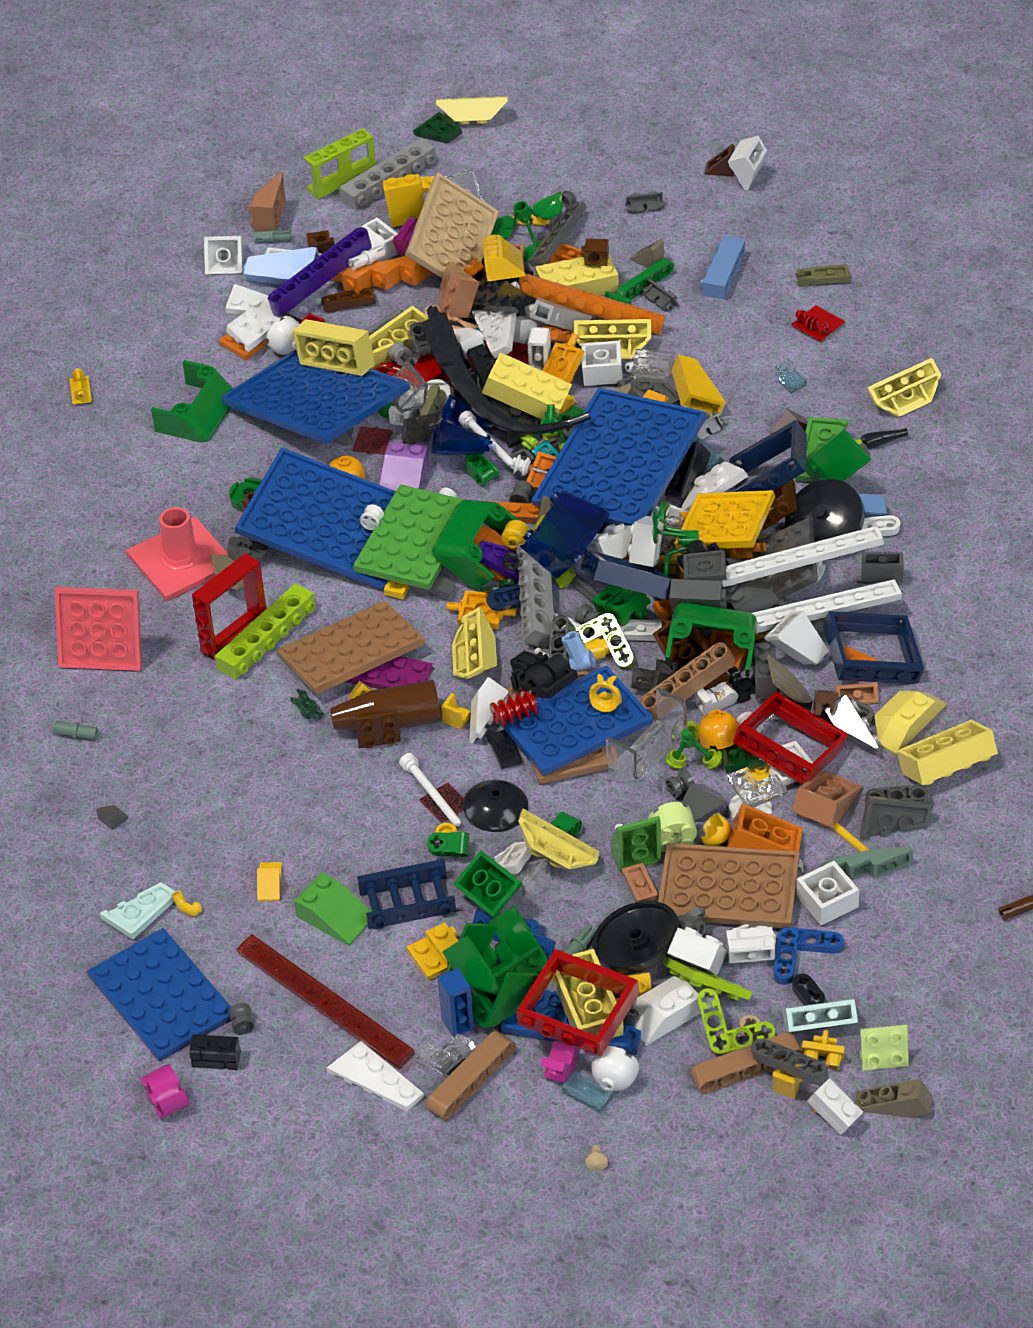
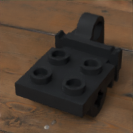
(541, 674)

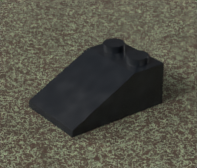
(691, 467)

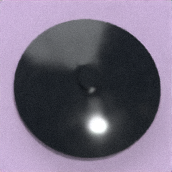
(831, 507)
(635, 936)

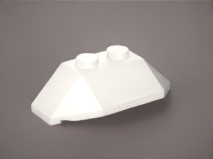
(667, 1008)

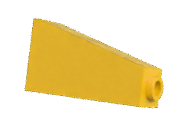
(695, 386)

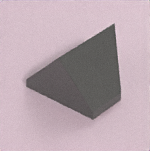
(702, 800)

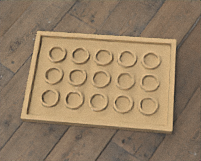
(450, 227)

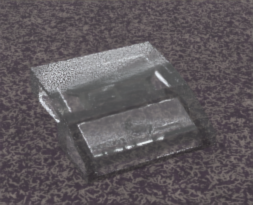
(652, 366)

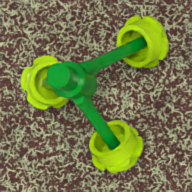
(550, 417)
(689, 739)

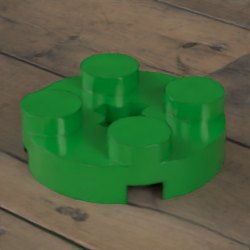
(238, 491)

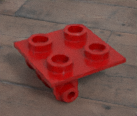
(817, 322)

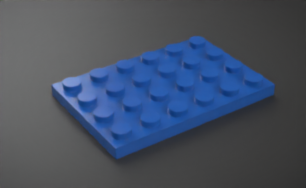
(570, 725)
(160, 994)

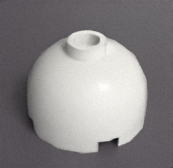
(281, 336)
(614, 1069)

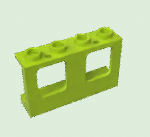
(346, 171)

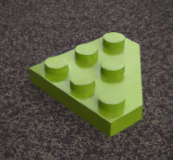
(699, 978)

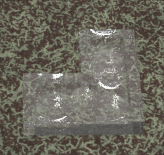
(756, 792)
(446, 1057)

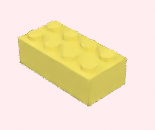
(581, 276)
(334, 347)
(525, 387)
(947, 752)
(584, 1002)

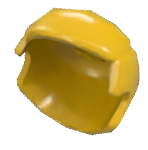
(716, 830)

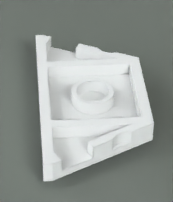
(251, 327)
(716, 481)

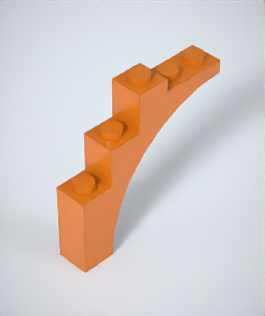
(382, 274)

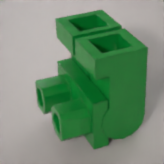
(621, 603)

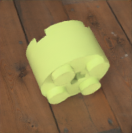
(676, 824)

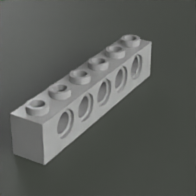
(402, 163)
(535, 600)

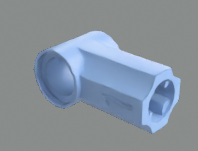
(579, 657)

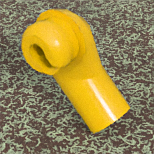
(184, 906)

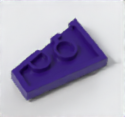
(492, 557)

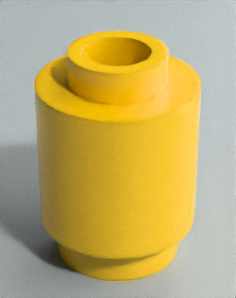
(598, 647)

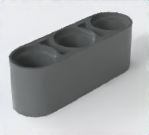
(556, 635)
(907, 792)

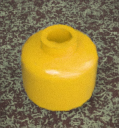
(513, 534)

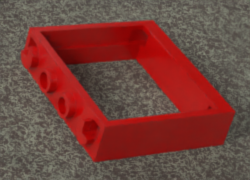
(242, 568)
(779, 756)
(588, 972)

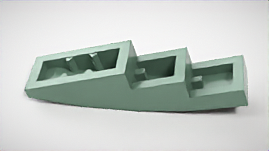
(876, 861)

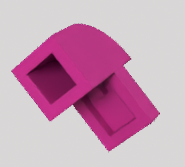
(560, 1062)

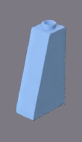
(279, 266)

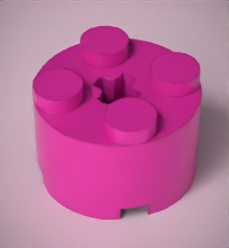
(164, 1091)

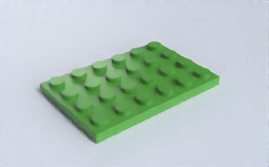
(405, 537)

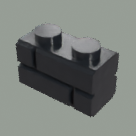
(215, 1052)

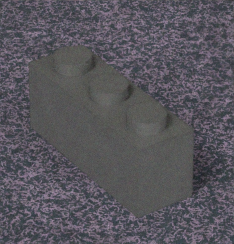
(763, 681)

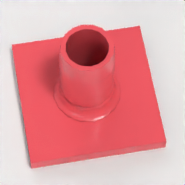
(178, 555)
(98, 628)

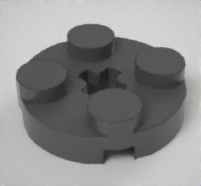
(239, 545)

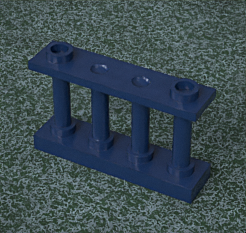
(402, 877)

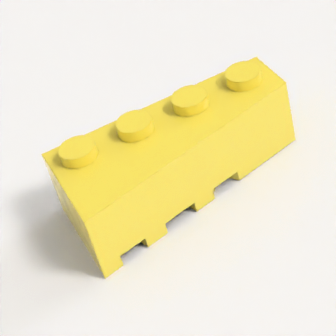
(393, 332)

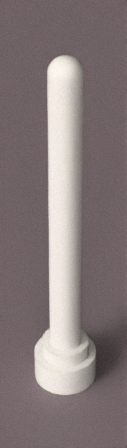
(468, 420)
(410, 764)

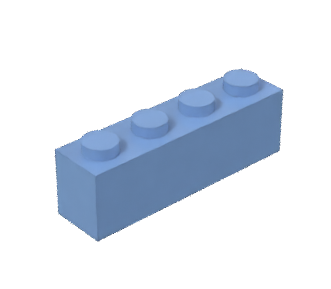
(723, 267)

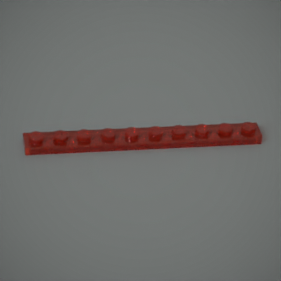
(326, 1001)

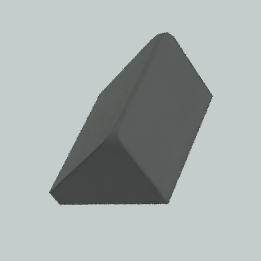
(111, 816)

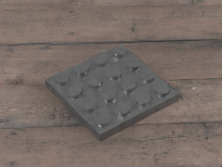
(788, 538)

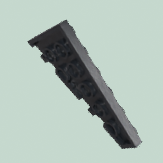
(498, 295)
(482, 364)

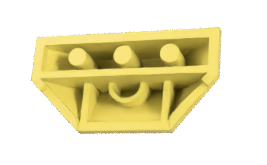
(472, 108)
(631, 333)
(907, 389)
(473, 646)
(905, 717)
(554, 844)

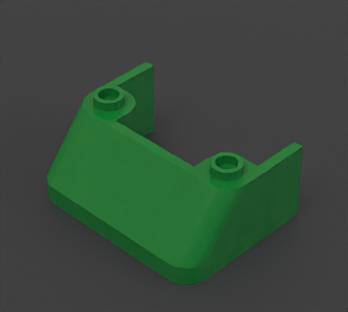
(204, 415)
(455, 543)
(738, 622)
(516, 951)
(490, 1008)

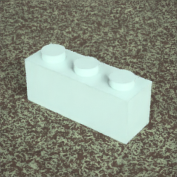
(819, 1015)

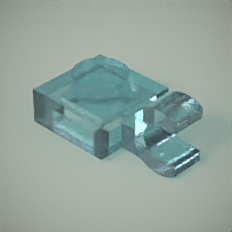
(790, 380)

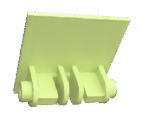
(884, 1047)

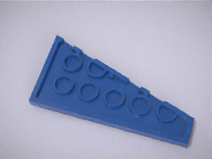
(551, 1006)

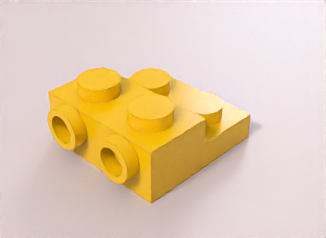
(428, 951)

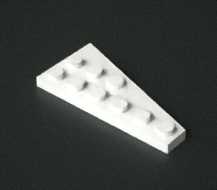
(497, 328)

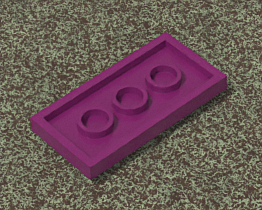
(395, 673)

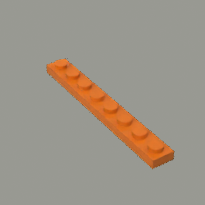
(588, 302)

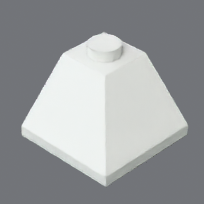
(224, 254)

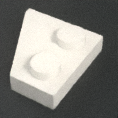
(514, 857)

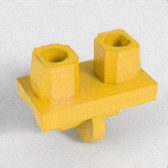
(825, 1047)

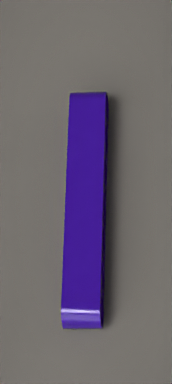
(319, 271)

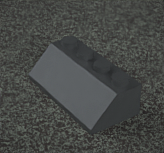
(749, 595)

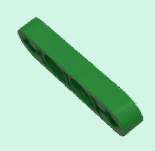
(659, 271)

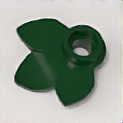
(502, 583)

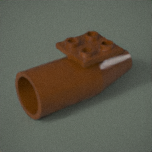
(384, 711)

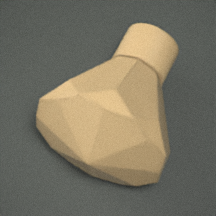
(596, 1159)

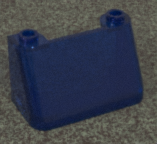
(454, 439)
(564, 532)

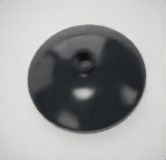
(494, 805)

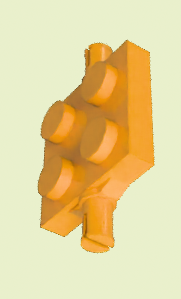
(564, 359)
(474, 600)

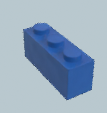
(455, 1002)

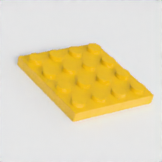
(729, 517)

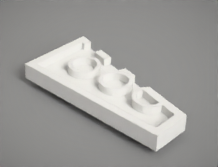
(375, 1076)

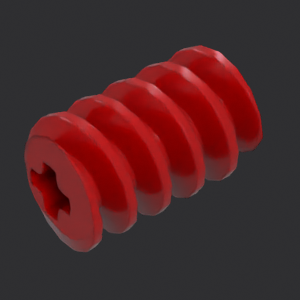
(513, 707)

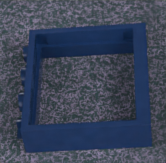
(766, 450)
(625, 574)
(873, 671)

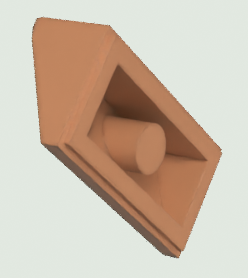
(863, 692)

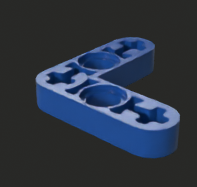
(798, 942)

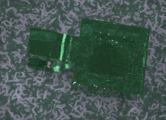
(307, 707)

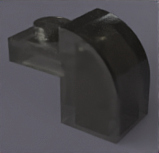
(648, 679)

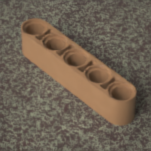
(692, 676)
(736, 1066)
(469, 1074)

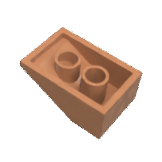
(268, 205)
(456, 292)
(825, 798)

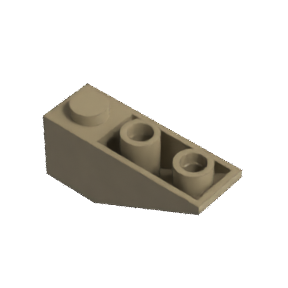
(900, 1099)

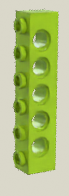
(265, 631)

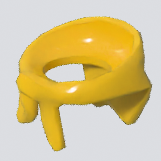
(605, 701)

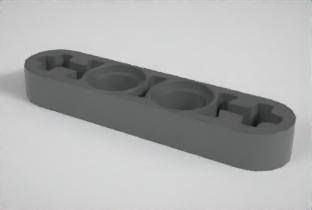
(812, 1070)

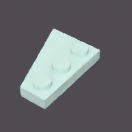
(138, 913)

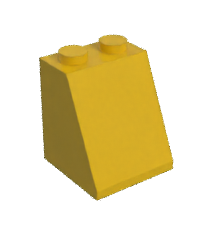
(404, 198)

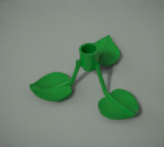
(546, 208)
(685, 537)

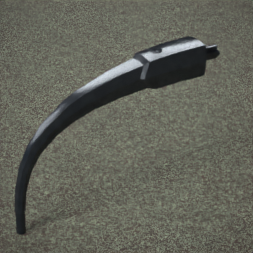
(451, 362)

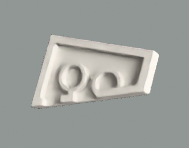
(245, 299)

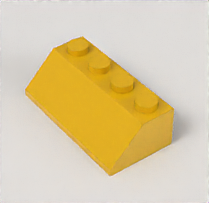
(501, 259)

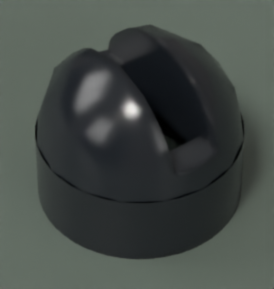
(510, 565)

